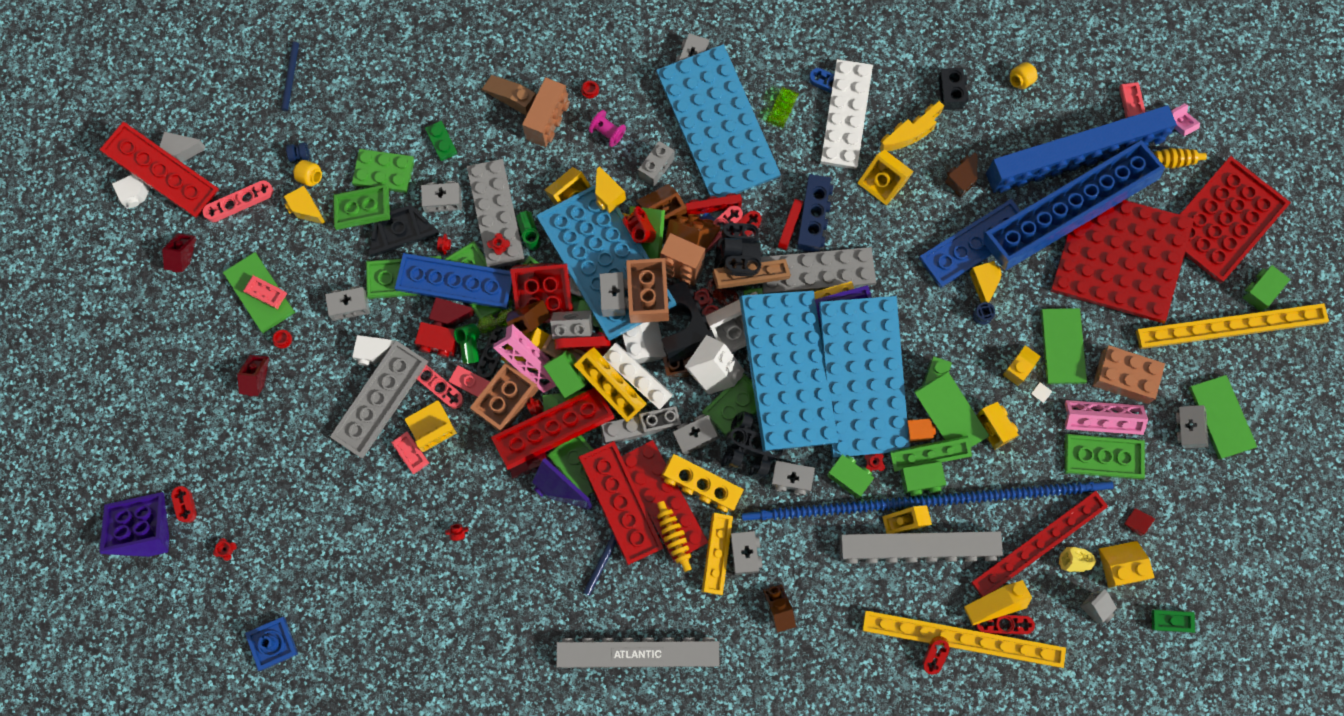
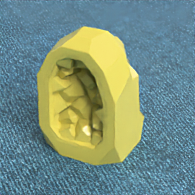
(1076, 560)

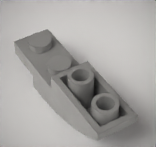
(640, 425)

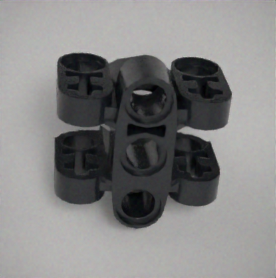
(738, 251)
(735, 450)

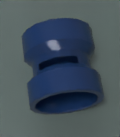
(297, 152)
(980, 317)

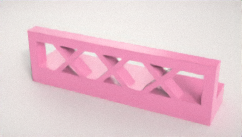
(525, 348)
(1105, 419)

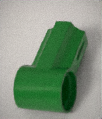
(528, 230)
(467, 337)

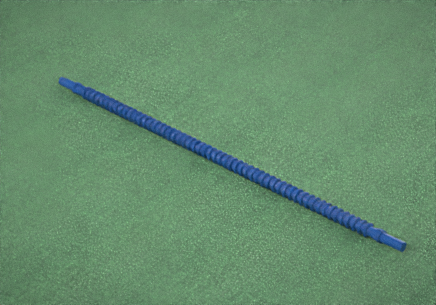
(1087, 487)

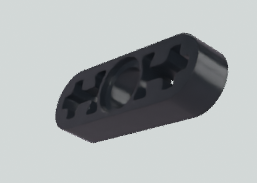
(482, 363)

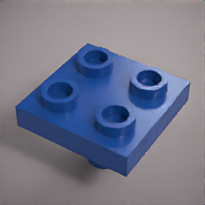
(271, 643)

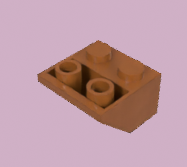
(666, 199)
(693, 229)

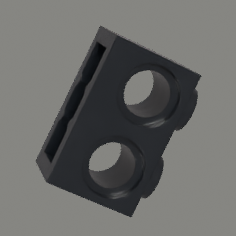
(948, 88)

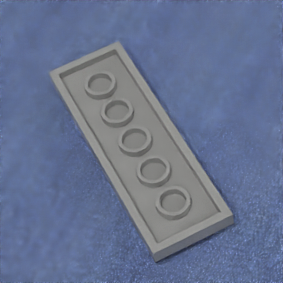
(495, 211)
(824, 270)
(379, 399)

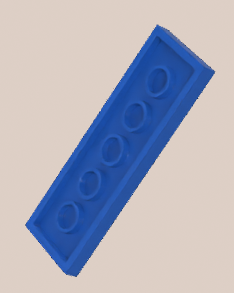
(965, 248)
(454, 281)

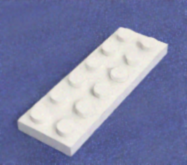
(846, 114)

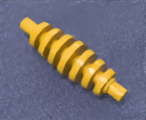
(1179, 157)
(674, 536)

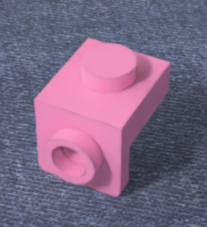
(1185, 122)

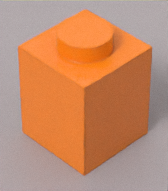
(920, 430)

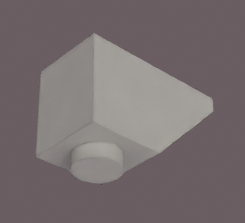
(181, 146)
(1099, 606)

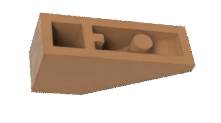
(510, 93)

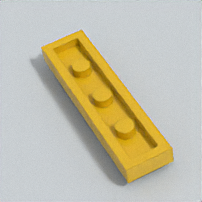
(717, 554)

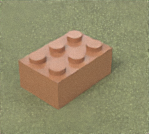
(546, 112)
(683, 259)
(647, 290)
(1128, 374)
(504, 398)

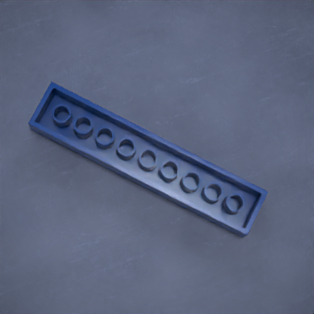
(1079, 149)
(1073, 205)

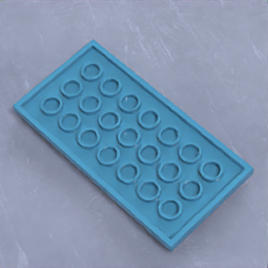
(718, 123)
(593, 245)
(788, 370)
(865, 375)

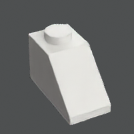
(131, 191)
(370, 349)

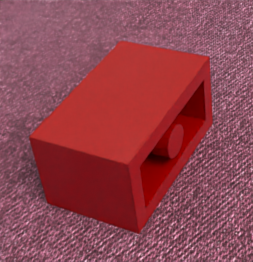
(436, 339)

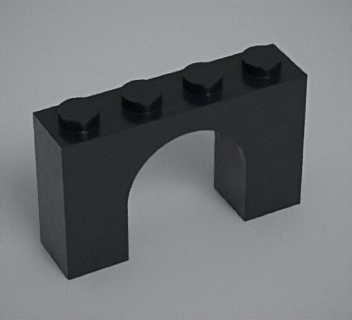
(684, 343)

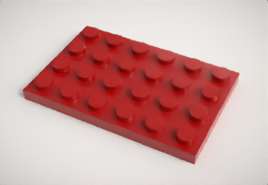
(1230, 218)

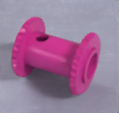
(608, 129)

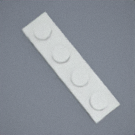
(637, 376)

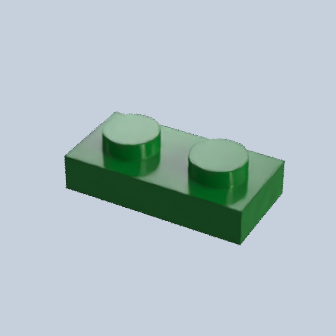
(441, 140)
(1173, 621)

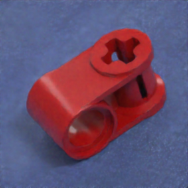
(637, 224)

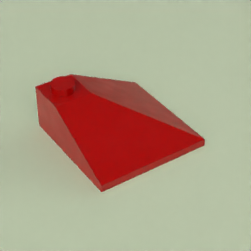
(543, 282)

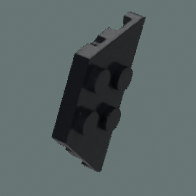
(403, 228)

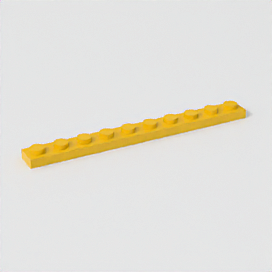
(1232, 326)
(965, 639)

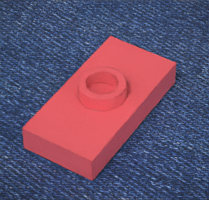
(1131, 99)
(265, 292)
(468, 381)
(410, 452)

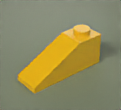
(999, 603)

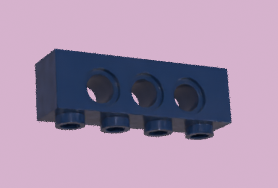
(815, 185)

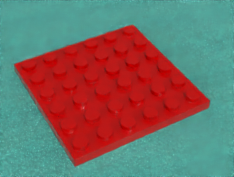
(1125, 260)

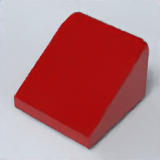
(1139, 522)

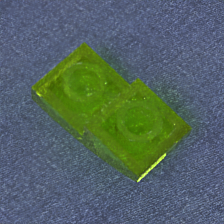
(783, 106)
(487, 324)

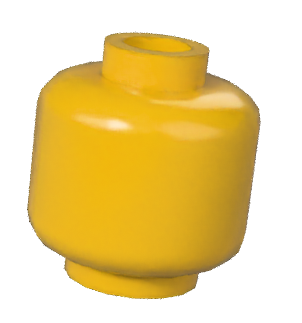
(1023, 75)
(307, 173)

